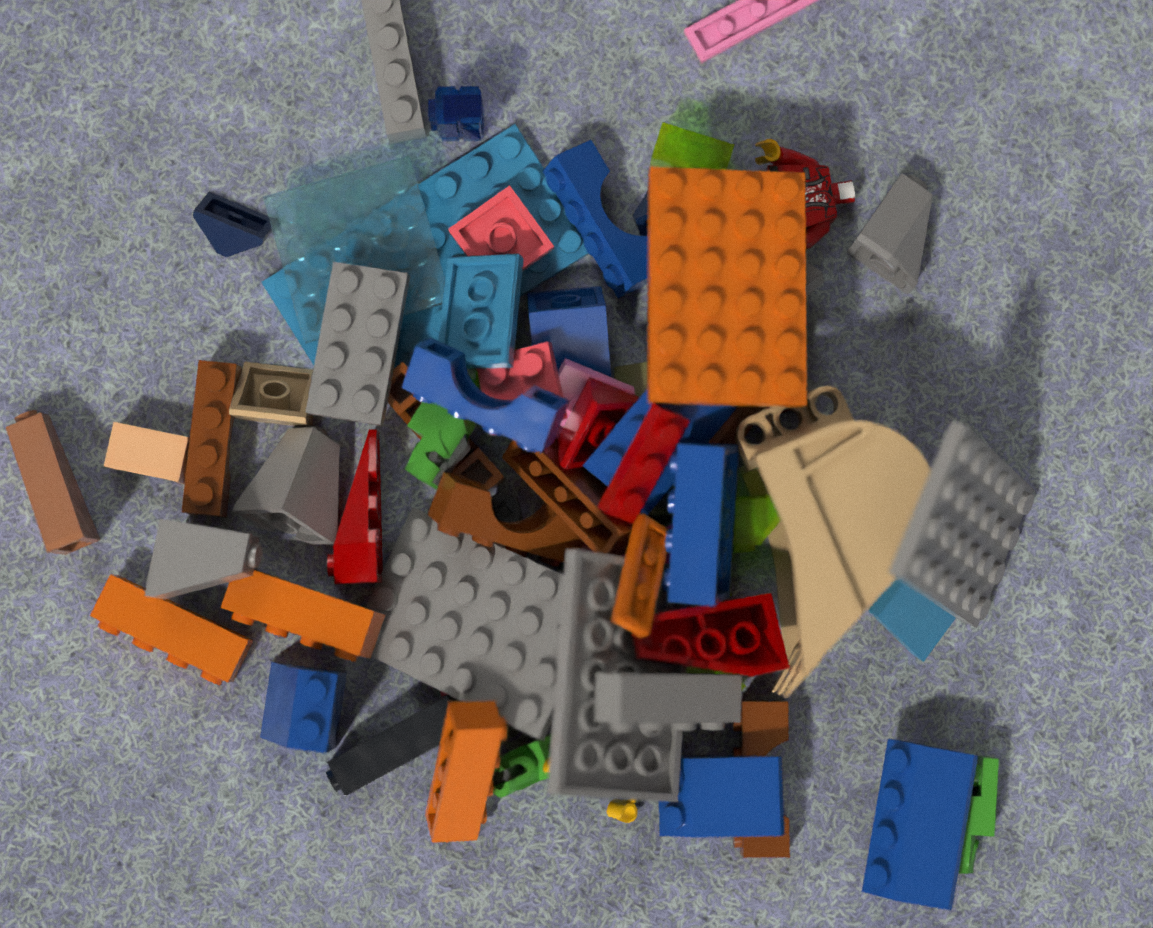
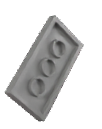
(358, 343)

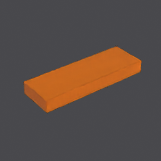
(641, 576)

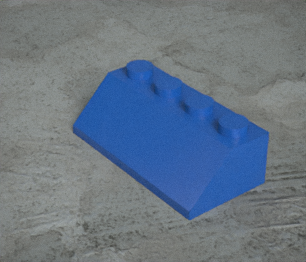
(702, 426)
(702, 523)
(919, 824)

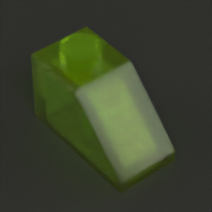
(753, 521)

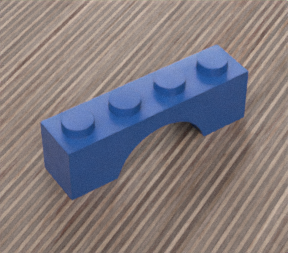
(577, 181)
(441, 377)

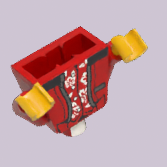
(820, 192)

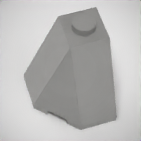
(896, 234)
(296, 488)
(198, 558)

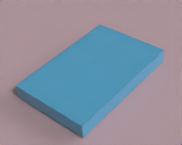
(482, 308)
(911, 618)

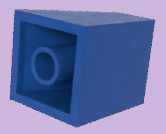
(573, 324)
(303, 707)

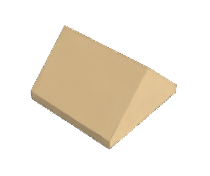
(272, 395)

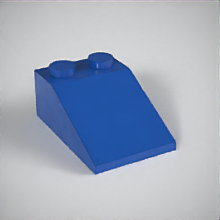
(726, 798)

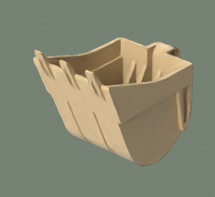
(842, 513)

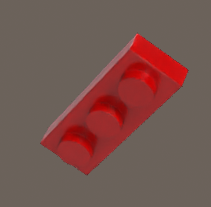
(643, 463)

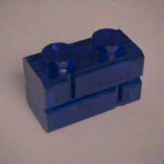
(457, 113)

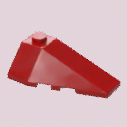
(359, 536)
(728, 637)

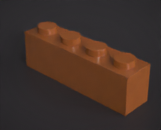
(572, 496)

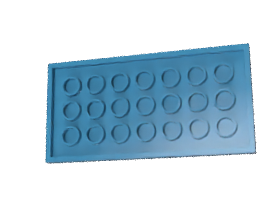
(451, 197)

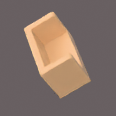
(147, 452)

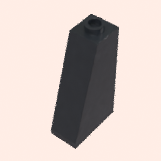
(389, 749)

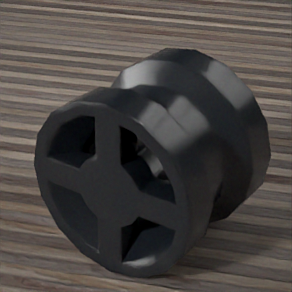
(509, 509)

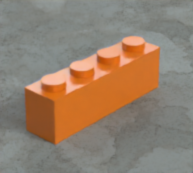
(304, 612)
(171, 628)
(464, 770)

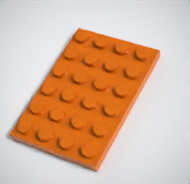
(726, 288)

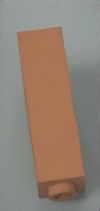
(51, 484)

